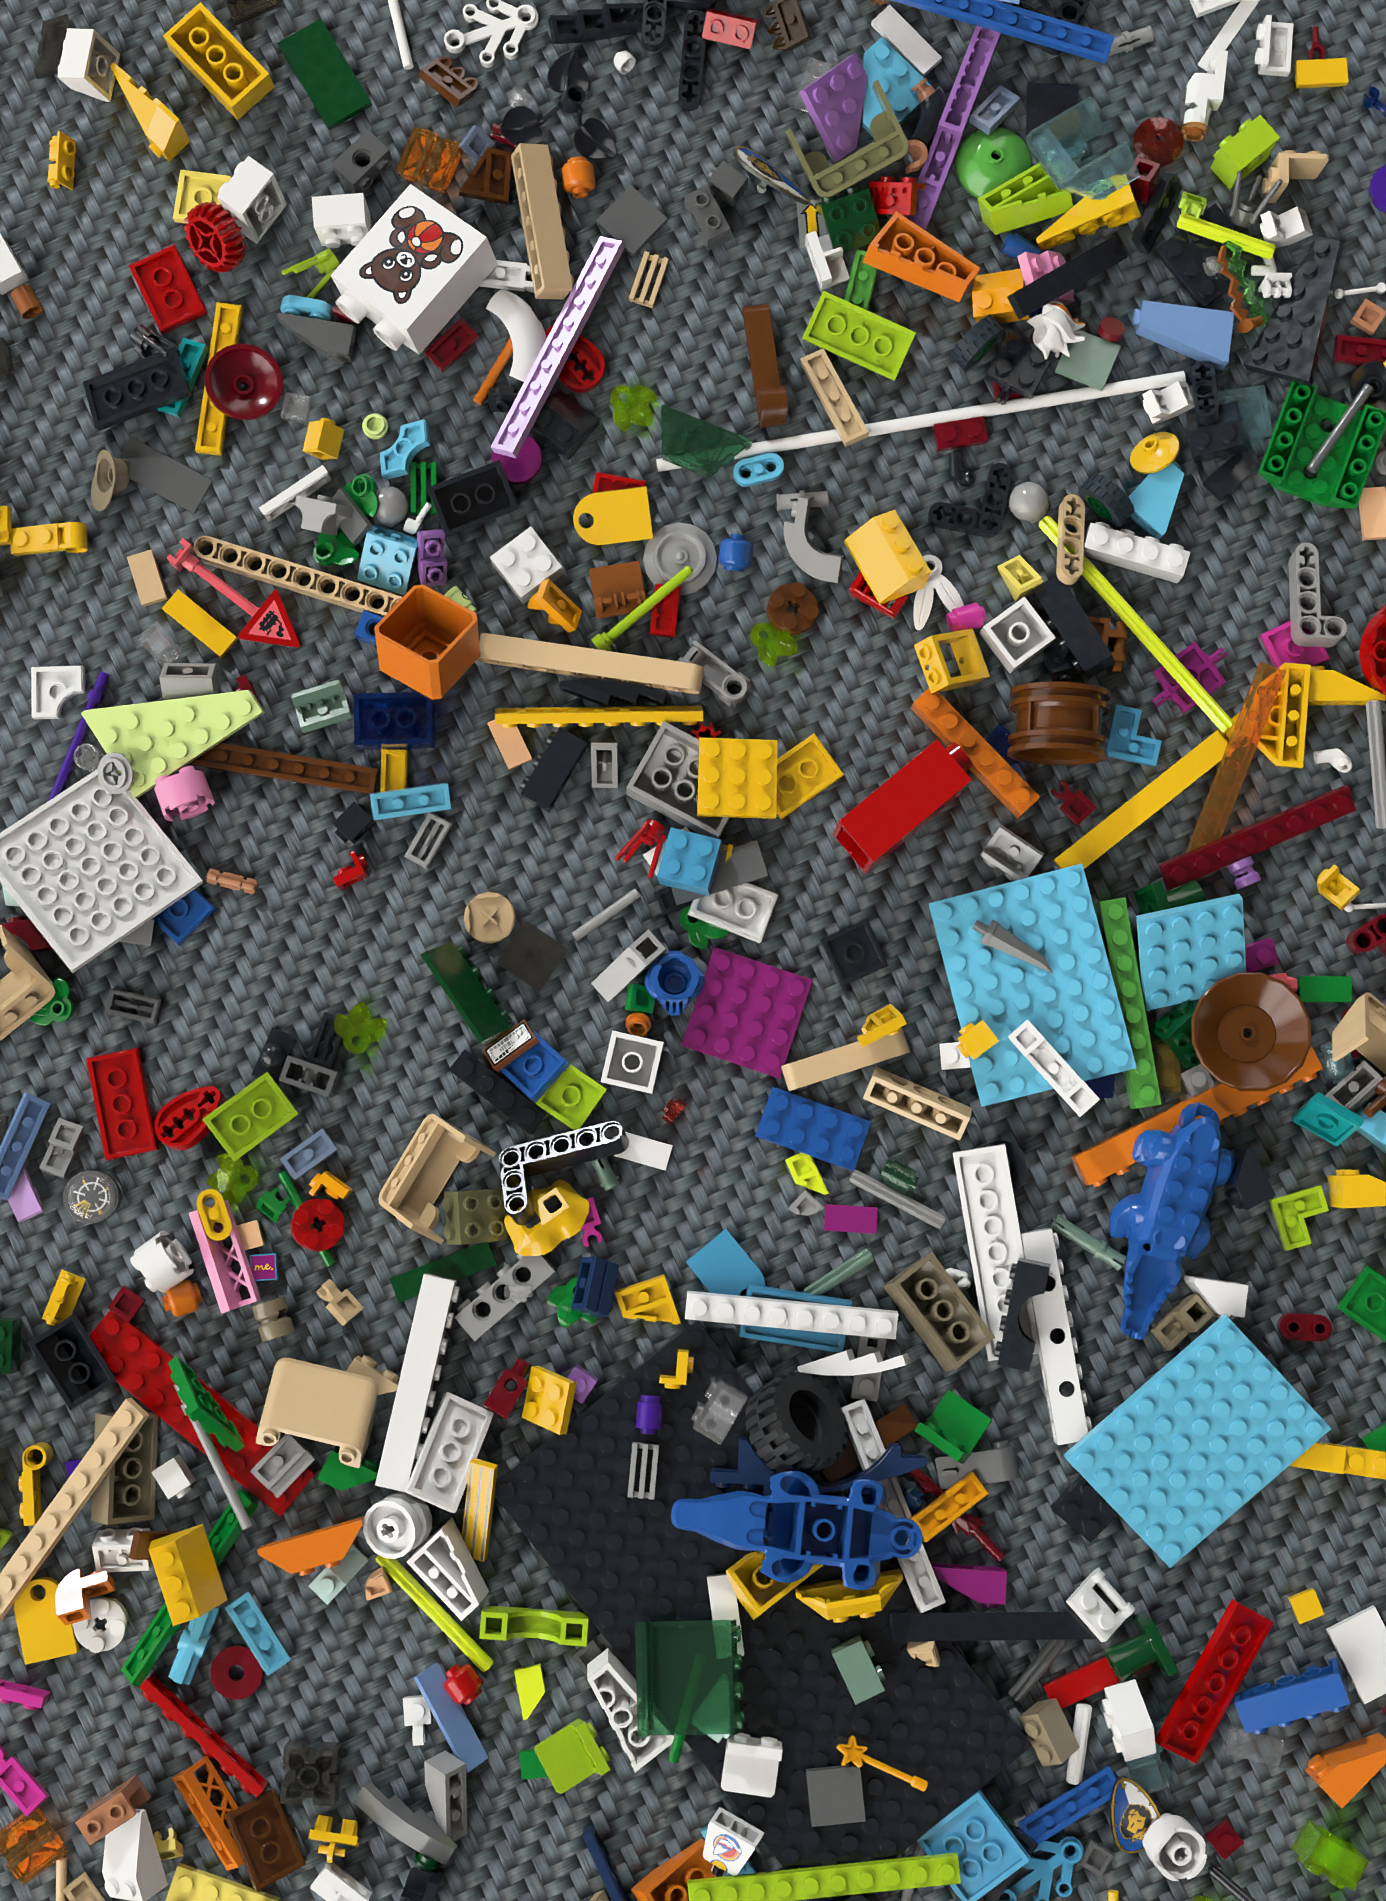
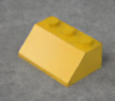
(888, 557)
(187, 1574)

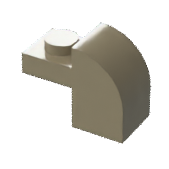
(1182, 1319)

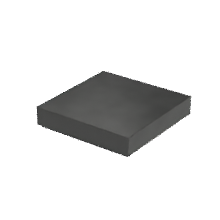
(632, 220)
(835, 1795)

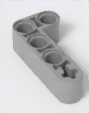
(1310, 596)

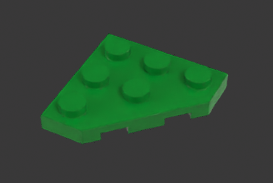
(203, 1406)

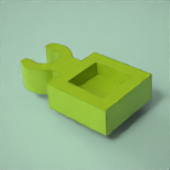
(1192, 204)

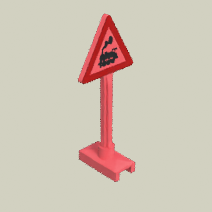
(268, 623)

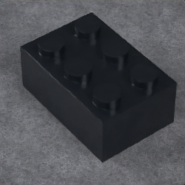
(473, 498)

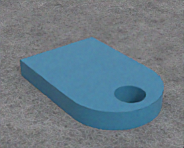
(725, 1266)

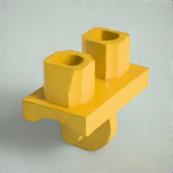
(322, 1832)

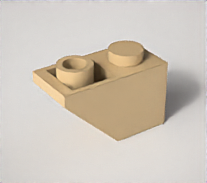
(366, 1366)

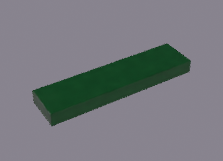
(452, 1266)

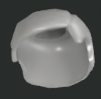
(1029, 502)
(392, 507)

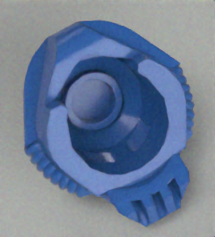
(674, 981)

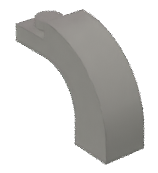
(809, 558)

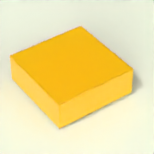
(1306, 1605)

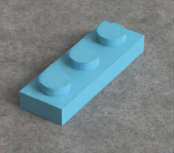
(410, 801)
(257, 1633)

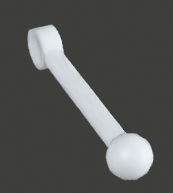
(1380, 289)
(1350, 907)

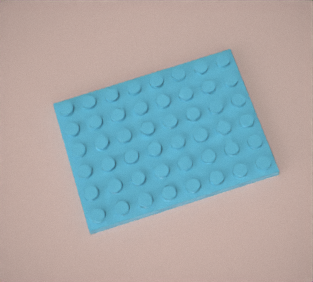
(1070, 1009)
(1197, 1441)

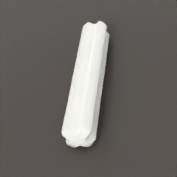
(1080, 1731)

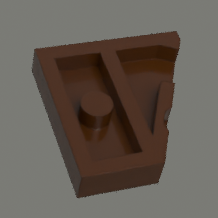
(489, 177)

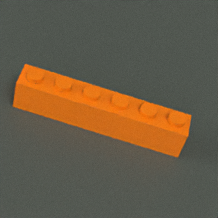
(987, 763)

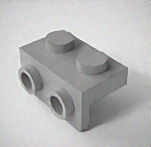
(1011, 854)

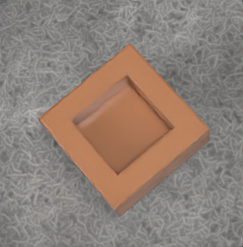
(1368, 317)

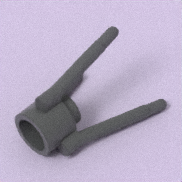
(1244, 213)

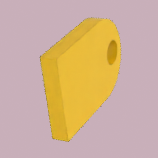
(617, 516)
(39, 1628)

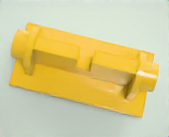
(63, 152)
(63, 1297)

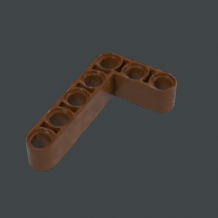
(769, 394)

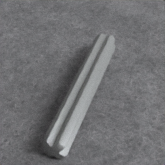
(897, 1199)

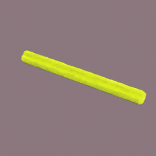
(436, 1612)

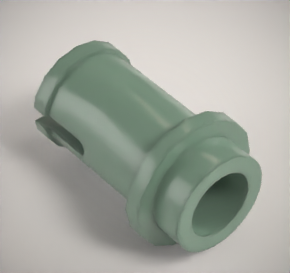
(605, 1175)

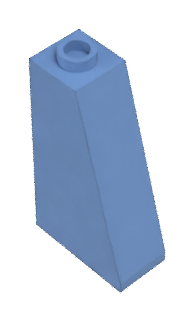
(1187, 330)

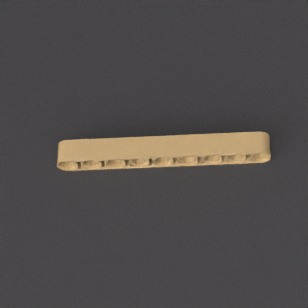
(294, 573)
(590, 663)

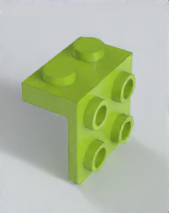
(572, 1755)

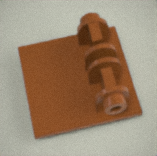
(617, 589)

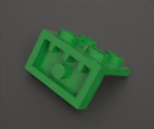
(954, 1427)

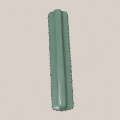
(840, 1273)

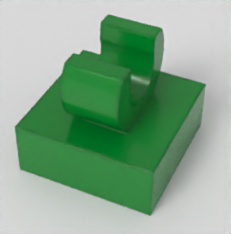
(271, 1206)

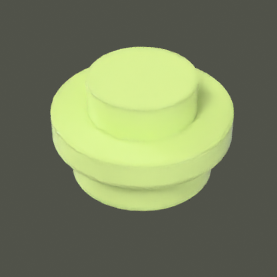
(375, 426)

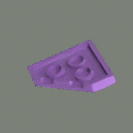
(837, 105)

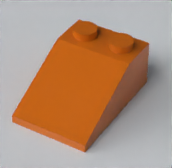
(1348, 1767)
(670, 1879)

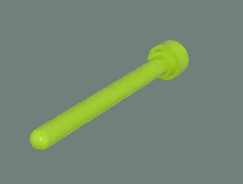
(605, 640)

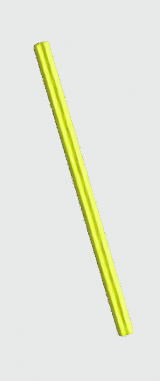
(1145, 634)

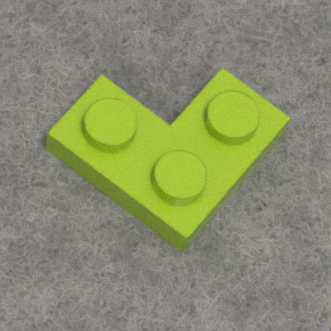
(1290, 1214)

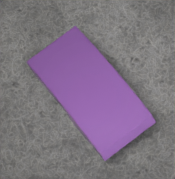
(431, 560)

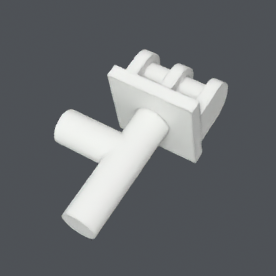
(1274, 282)

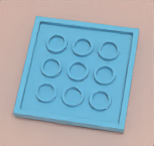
(1189, 949)

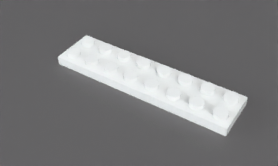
(992, 1235)

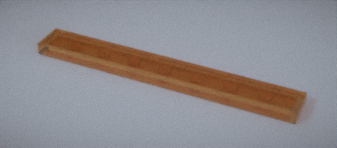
(1237, 755)

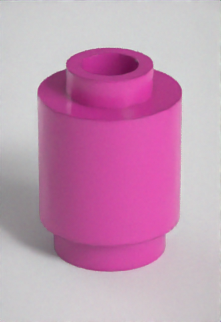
(966, 617)

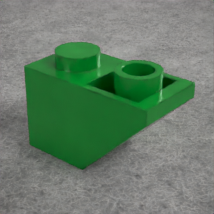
(344, 1476)

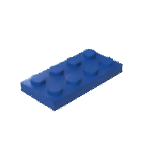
(813, 1129)

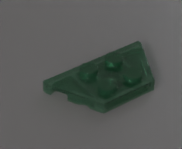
(697, 443)

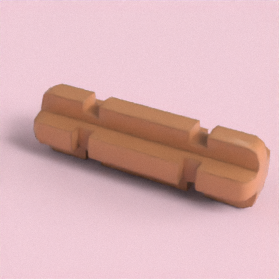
(232, 881)

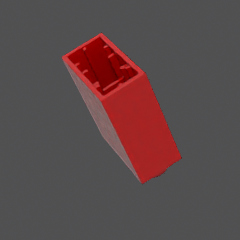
(904, 804)

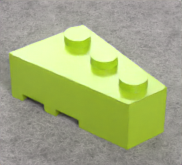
(1023, 201)

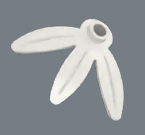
(924, 597)

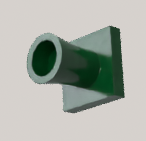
(1153, 896)
(1140, 1651)

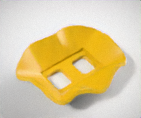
(552, 1226)

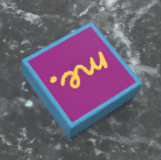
(264, 1266)

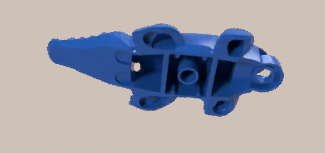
(1168, 1210)
(806, 1528)

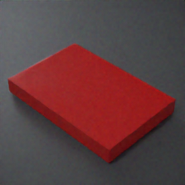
(168, 289)

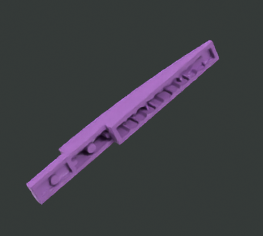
(954, 122)

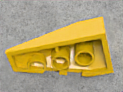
(158, 122)
(1089, 215)
(756, 1589)

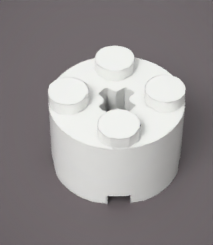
(162, 1262)
(1175, 1847)

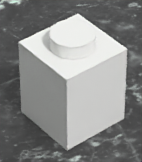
(174, 1477)

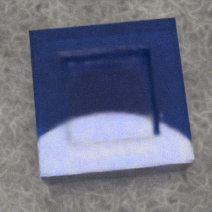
(999, 740)

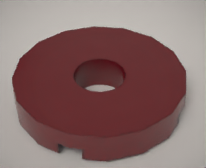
(221, 1672)

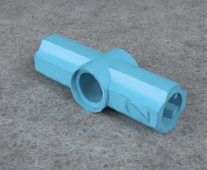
(193, 1647)

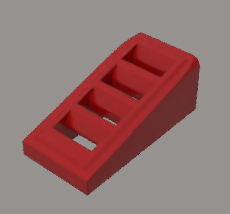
(856, 592)

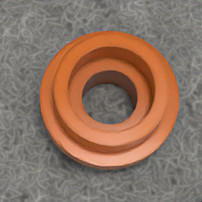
(638, 1024)

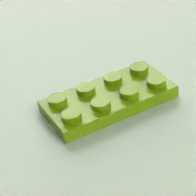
(859, 335)

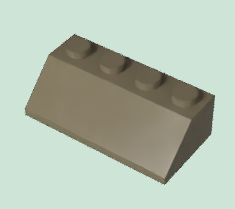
(939, 1312)
(129, 1486)

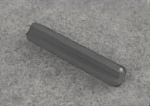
(1036, 1669)

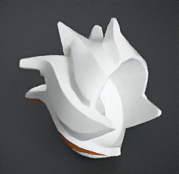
(1055, 329)

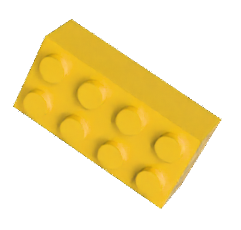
(219, 61)

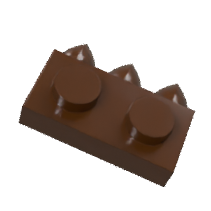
(449, 81)

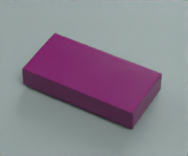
(850, 1218)

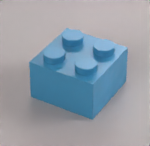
(690, 861)

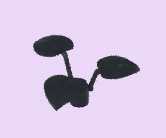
(571, 79)

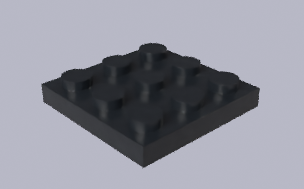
(1187, 252)

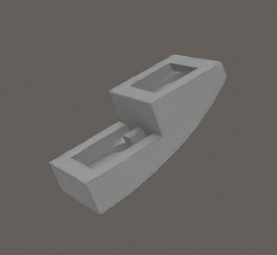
(62, 1148)

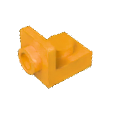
(335, 1186)

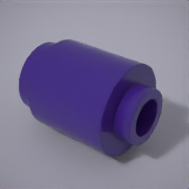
(650, 1414)

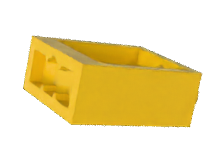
(966, 654)

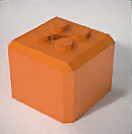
(426, 628)

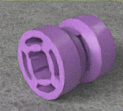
(1243, 866)

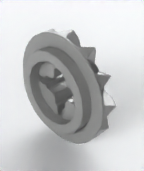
(113, 783)

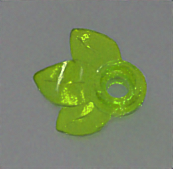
(635, 409)
(774, 645)
(359, 1024)
(229, 1179)

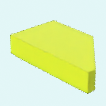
(806, 1172)
(530, 1687)

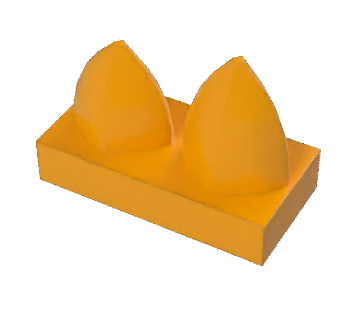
(557, 605)

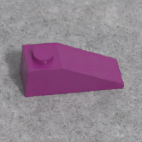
(977, 1582)

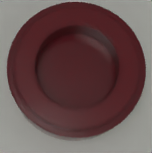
(1111, 329)

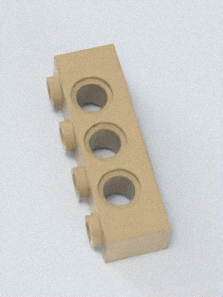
(917, 1103)

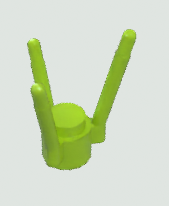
(324, 262)

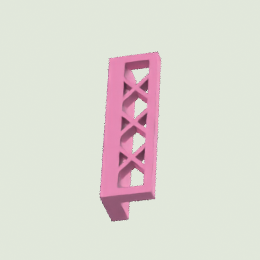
(218, 1264)

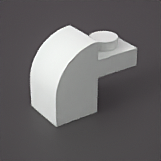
(1286, 227)
(1168, 402)

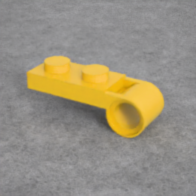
(49, 538)
(30, 1482)

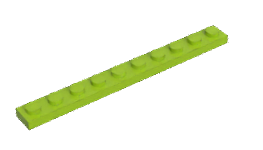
(830, 1880)

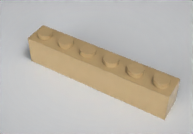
(542, 221)

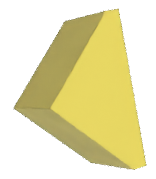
(1019, 577)

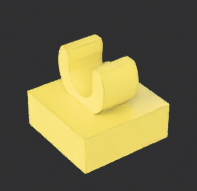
(170, 1847)

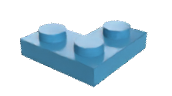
(1125, 742)

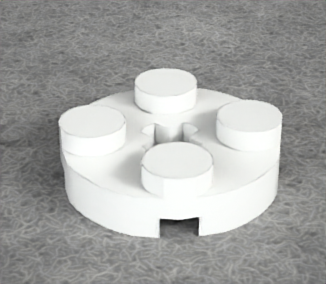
(116, 1626)

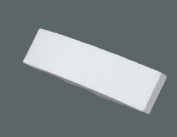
(846, 1365)

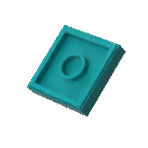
(1327, 1119)

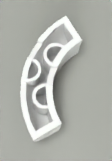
(524, 329)

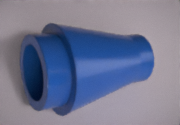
(1016, 245)

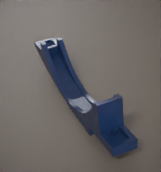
(753, 1472)

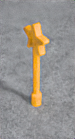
(855, 1754)

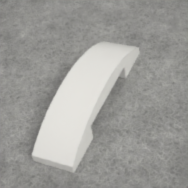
(1053, 1068)

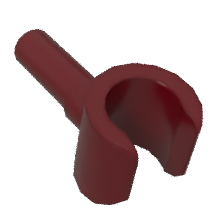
(1316, 45)

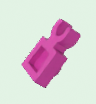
(591, 1221)

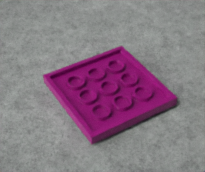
(747, 1012)

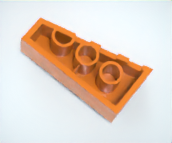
(921, 259)

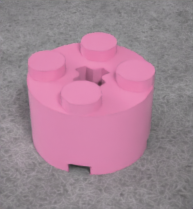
(183, 794)

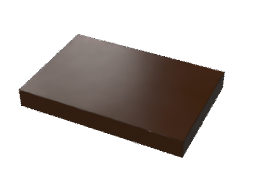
(264, 1839)

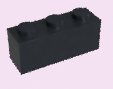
(553, 769)

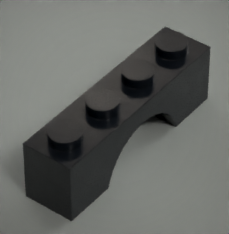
(1016, 1346)

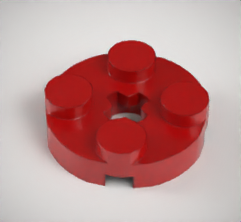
(331, 1231)

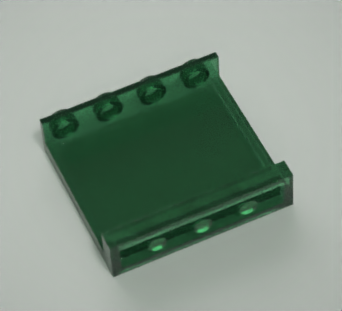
(688, 1677)

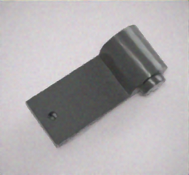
(989, 1466)

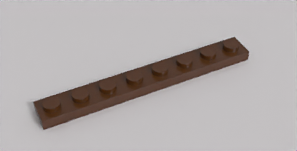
(289, 768)

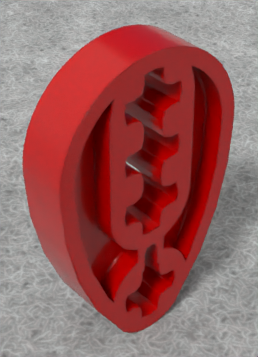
(594, 360)
(178, 1108)

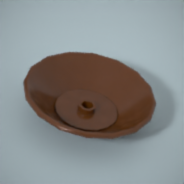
(1276, 1024)

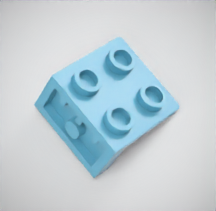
(387, 559)

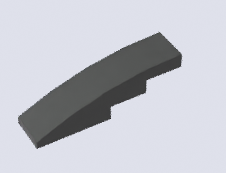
(411, 1828)

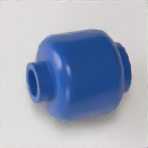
(735, 553)

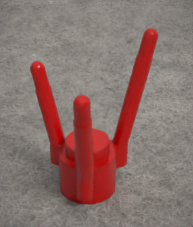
(650, 833)

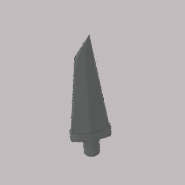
(1003, 940)

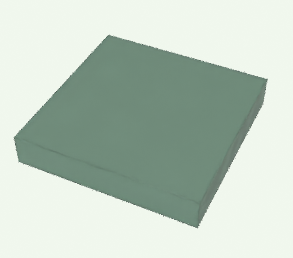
(1089, 360)

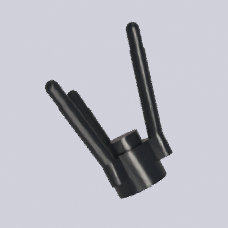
(147, 341)

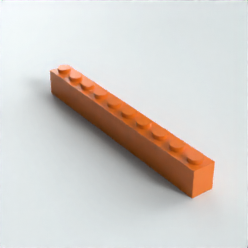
(1116, 1151)

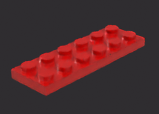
(1214, 1681)

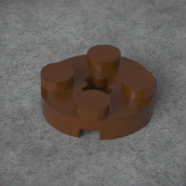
(796, 595)

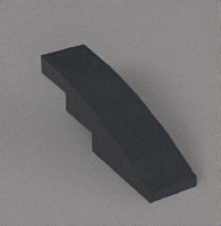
(598, 24)
(603, 691)

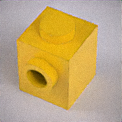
(323, 439)
(976, 1039)

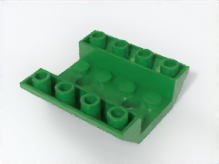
(1300, 437)

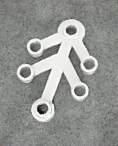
(495, 29)

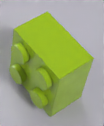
(1244, 150)

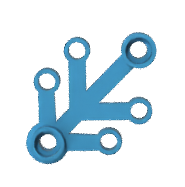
(1044, 1869)

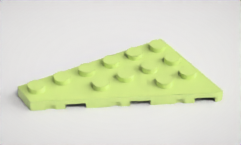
(170, 733)

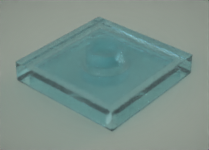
(1252, 408)

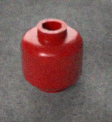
(462, 1684)

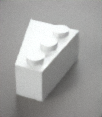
(450, 1570)

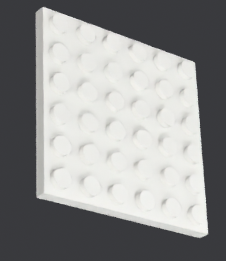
(91, 869)

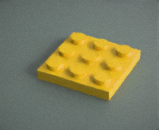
(737, 778)

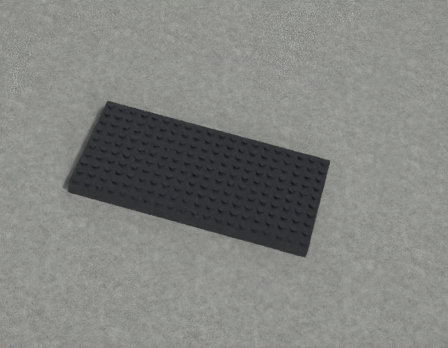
(635, 1566)

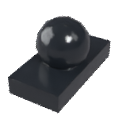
(274, 1054)

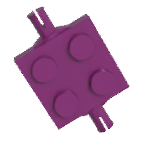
(1200, 666)

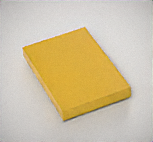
(803, 775)

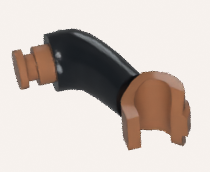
(931, 109)

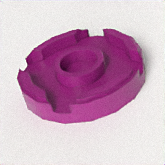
(524, 466)

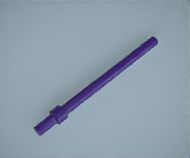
(94, 698)

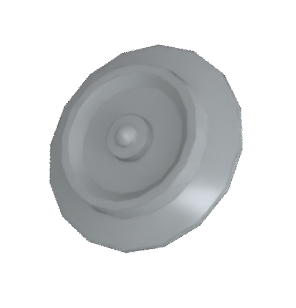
(678, 547)

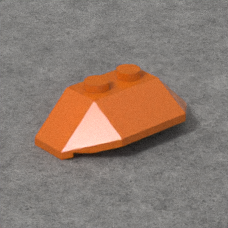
(313, 1548)

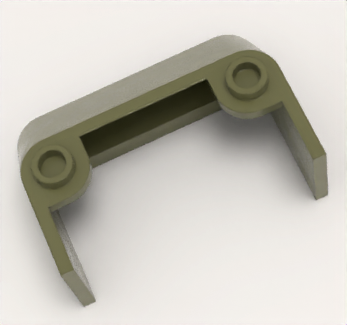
(888, 147)

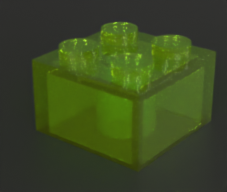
(1329, 1855)

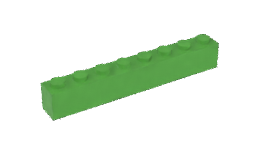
(1119, 947)

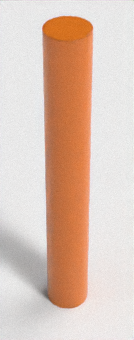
(494, 373)

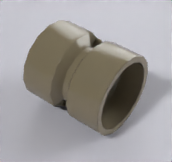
(273, 1319)

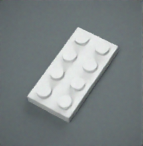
(447, 1452)

